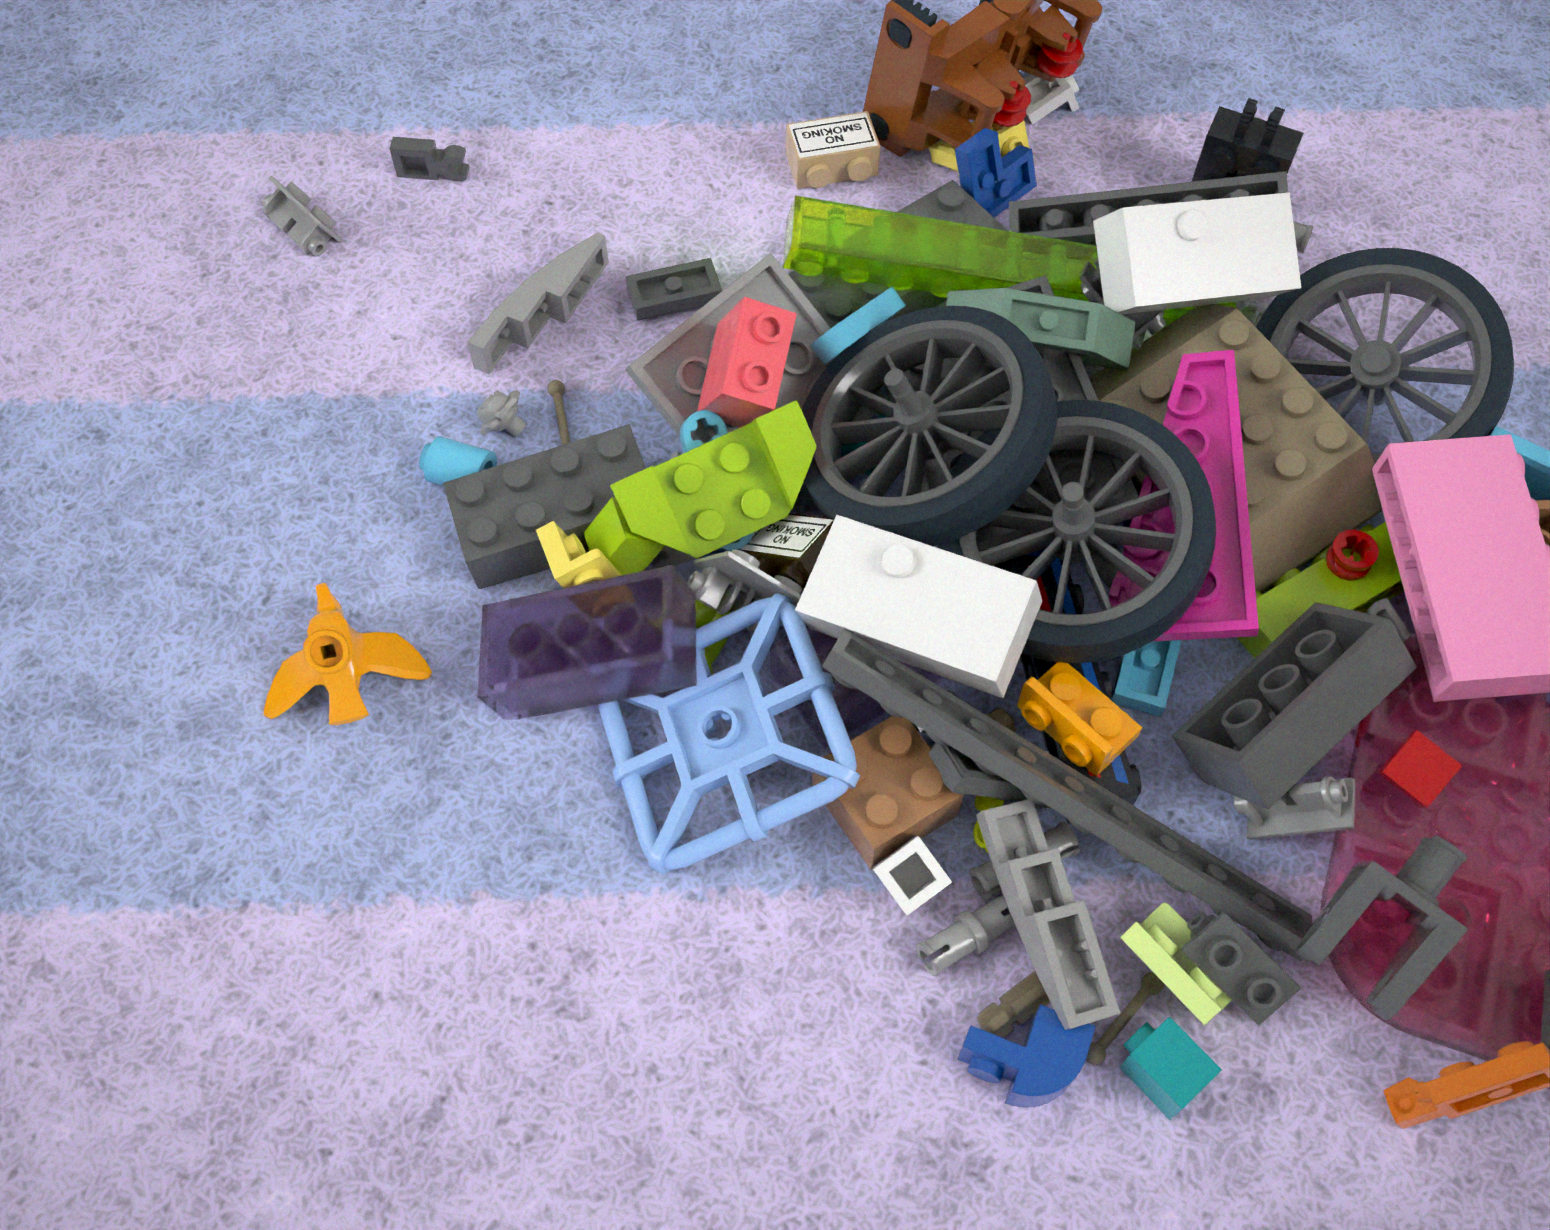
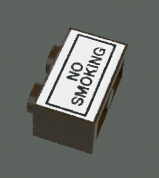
(790, 546)

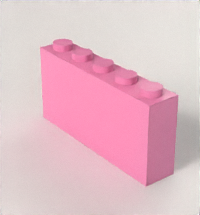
(1470, 563)

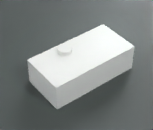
(1197, 253)
(921, 604)

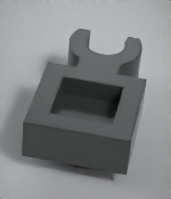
(422, 159)

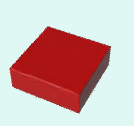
(1419, 769)

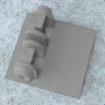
(735, 573)

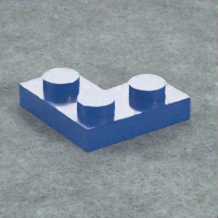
(994, 179)

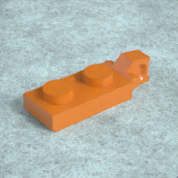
(1471, 1087)

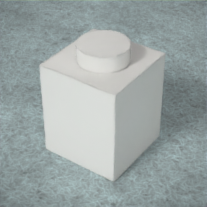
(912, 875)

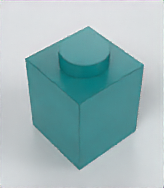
(1168, 1066)

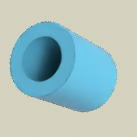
(452, 459)

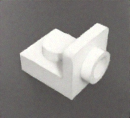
(1049, 95)

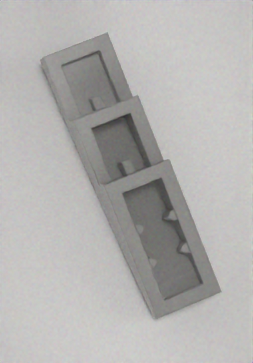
(547, 294)
(1048, 919)

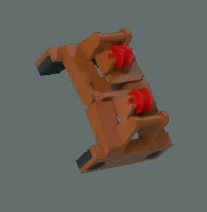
(971, 63)

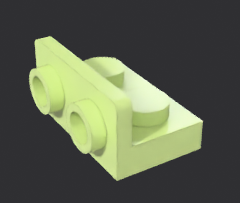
(1159, 946)

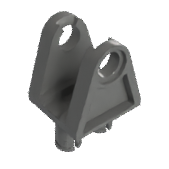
(1413, 890)

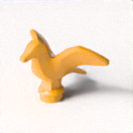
(337, 658)

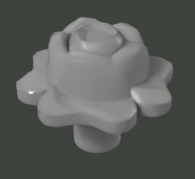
(500, 413)

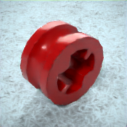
(1357, 542)

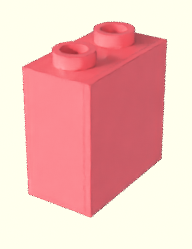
(747, 362)

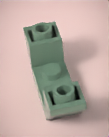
(1059, 323)

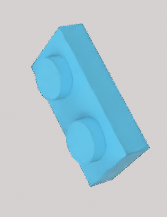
(1147, 677)

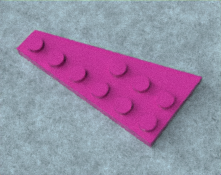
(1207, 420)

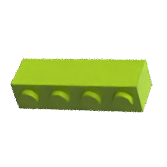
(1300, 590)

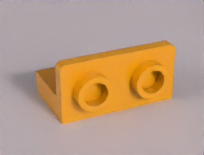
(1077, 717)

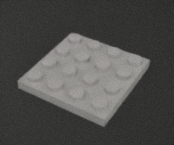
(676, 366)

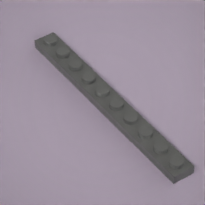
(1067, 791)

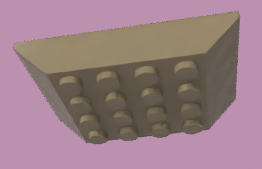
(1301, 458)

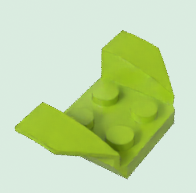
(722, 485)

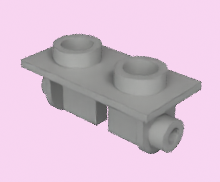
(290, 206)
(1303, 810)

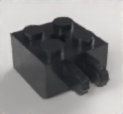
(1246, 145)

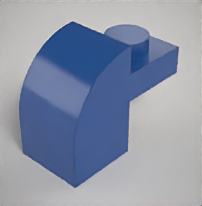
(1039, 1068)

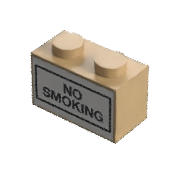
(832, 150)

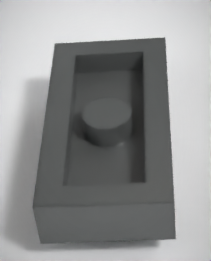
(673, 288)

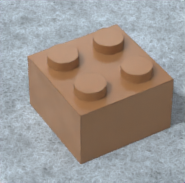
(896, 791)

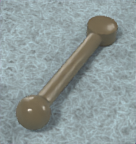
(556, 390)
(1151, 986)

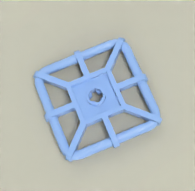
(750, 745)

